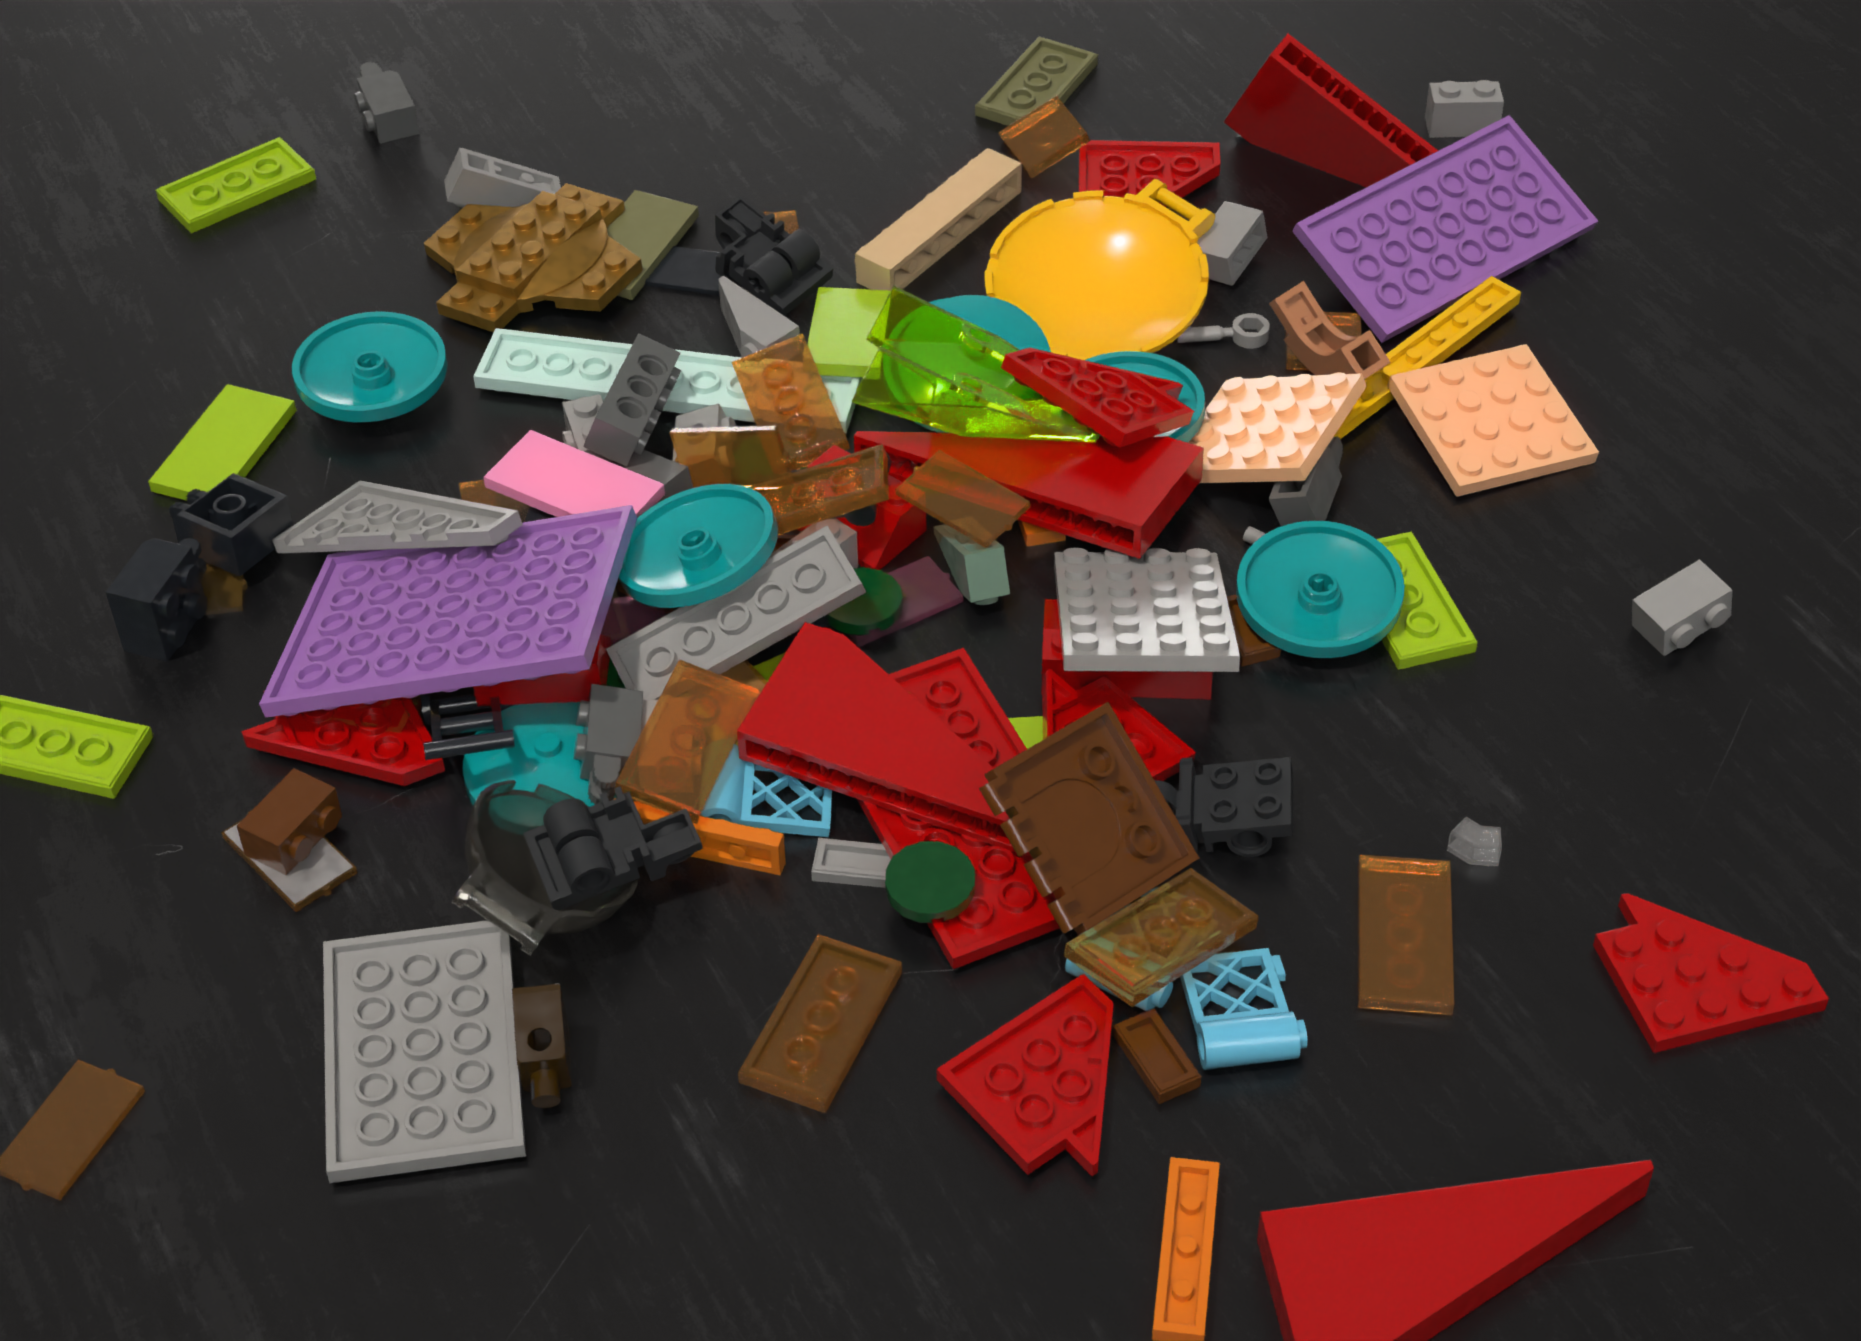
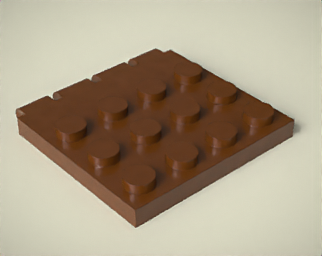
(1088, 820)

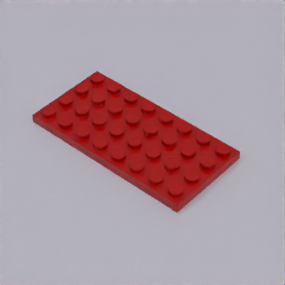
(1005, 900)

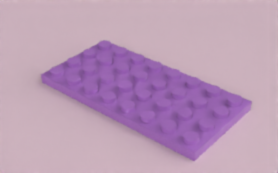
(1444, 227)

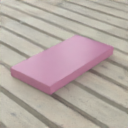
(568, 480)

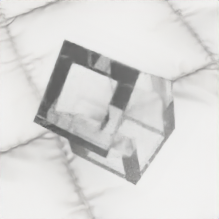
(1475, 843)

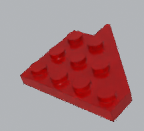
(1132, 165)
(1107, 399)
(1152, 740)
(349, 748)
(1700, 981)
(1041, 1078)

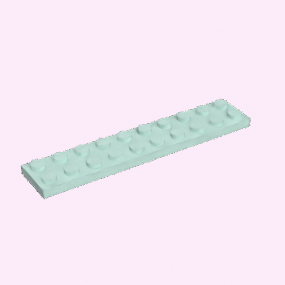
(588, 367)

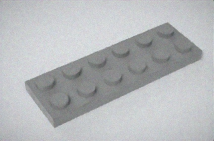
(722, 632)

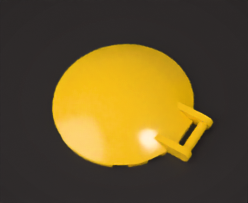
(1105, 270)

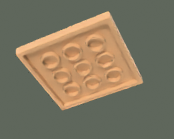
(1492, 420)
(1273, 425)

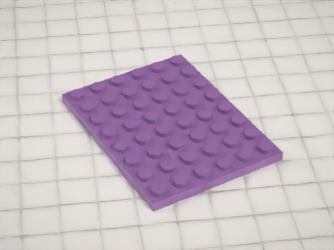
(452, 615)

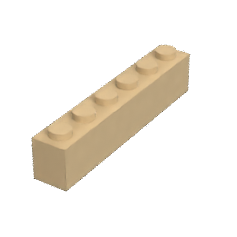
(938, 222)

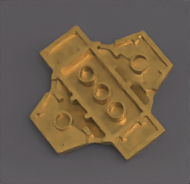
(532, 254)

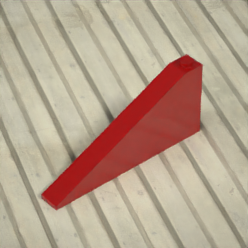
(1322, 119)
(1074, 488)
(857, 731)
(1428, 1256)

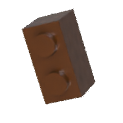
(290, 821)

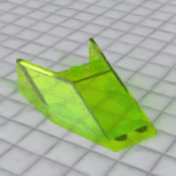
(952, 378)

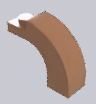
(1319, 343)

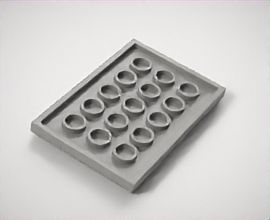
(1144, 612)
(420, 1051)

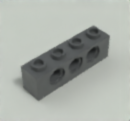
(634, 401)

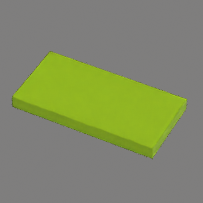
(235, 184)
(840, 330)
(223, 441)
(1429, 621)
(68, 747)

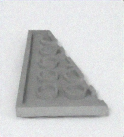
(396, 518)

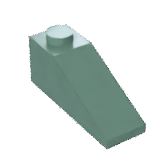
(976, 569)

